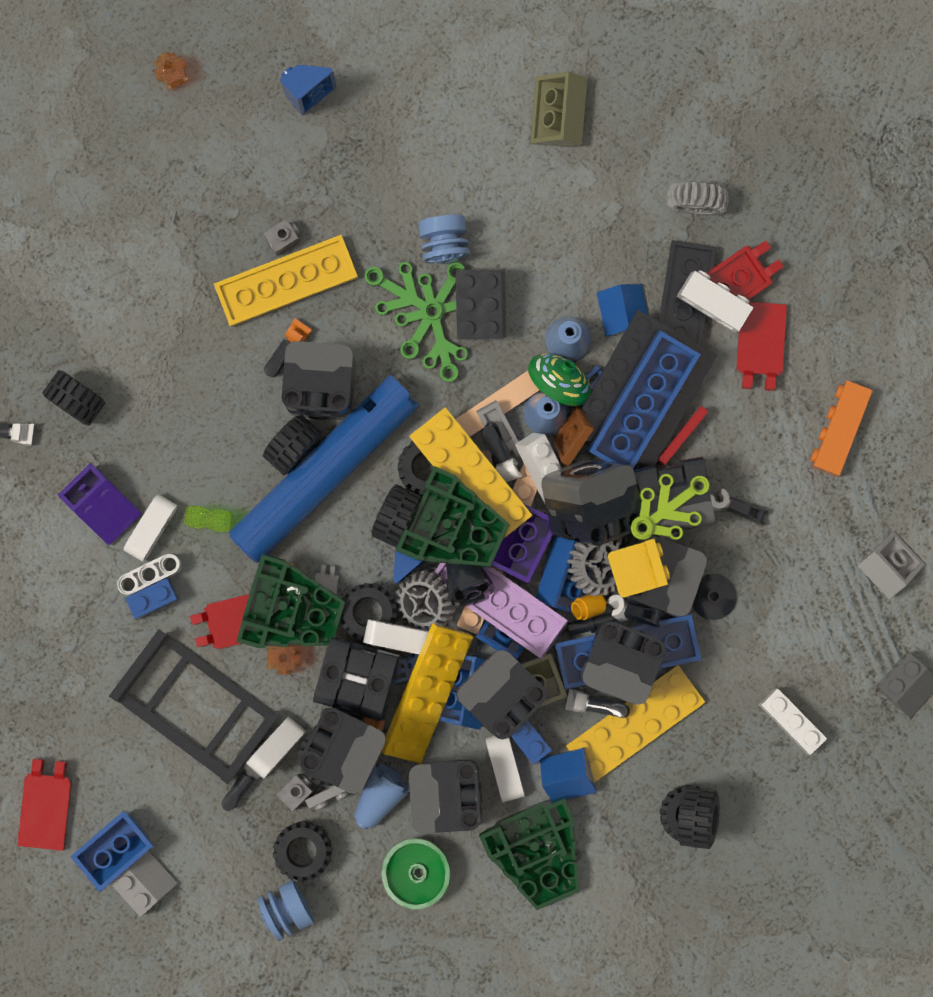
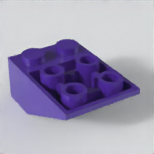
(99, 504)

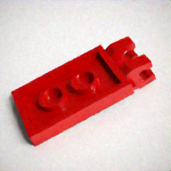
(744, 271)
(762, 344)
(223, 622)
(45, 807)

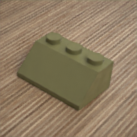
(559, 109)
(546, 673)

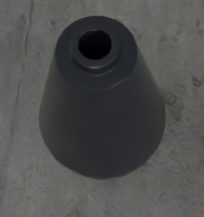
(467, 584)

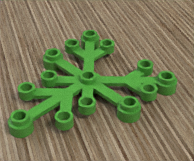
(409, 297)

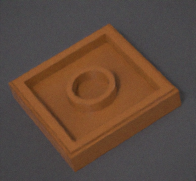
(572, 435)

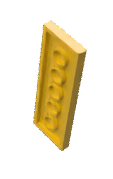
(285, 280)
(452, 450)
(426, 693)
(619, 738)

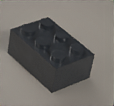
(480, 303)

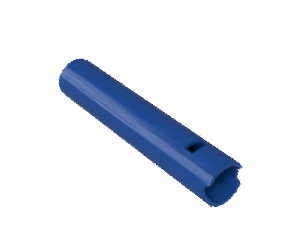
(323, 469)

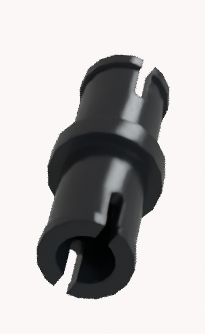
(582, 626)

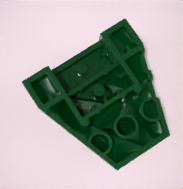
(453, 525)
(288, 608)
(536, 851)

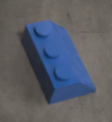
(307, 85)
(555, 587)
(454, 711)
(112, 850)

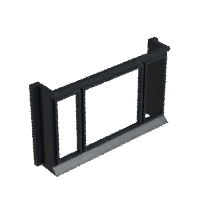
(120, 695)

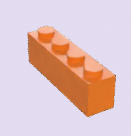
(841, 428)

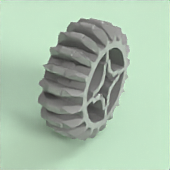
(697, 198)
(593, 581)
(414, 600)

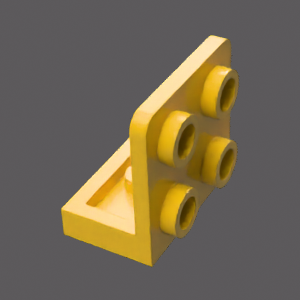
(638, 568)

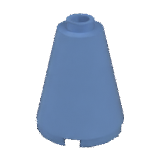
(572, 346)
(541, 420)
(380, 795)

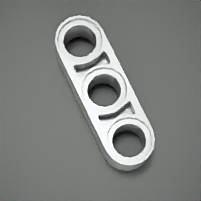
(150, 527)
(160, 571)
(394, 636)
(276, 747)
(504, 768)

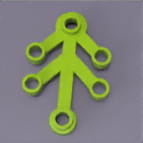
(666, 510)

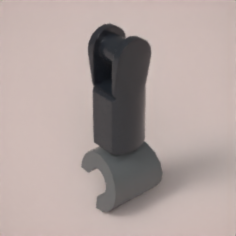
(240, 787)

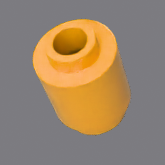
(588, 606)

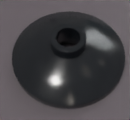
(726, 597)

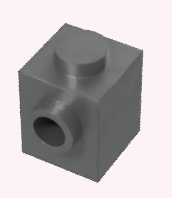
(282, 236)
(295, 791)

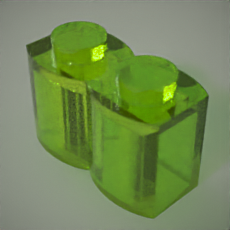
(202, 519)

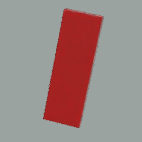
(682, 436)

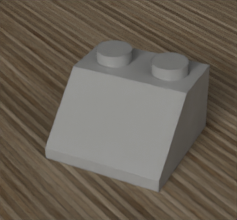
(891, 565)
(144, 883)

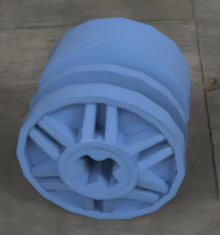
(444, 244)
(285, 910)

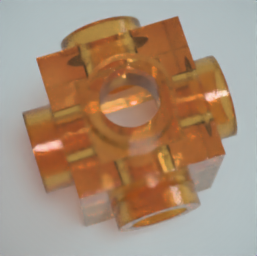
(170, 70)
(274, 658)

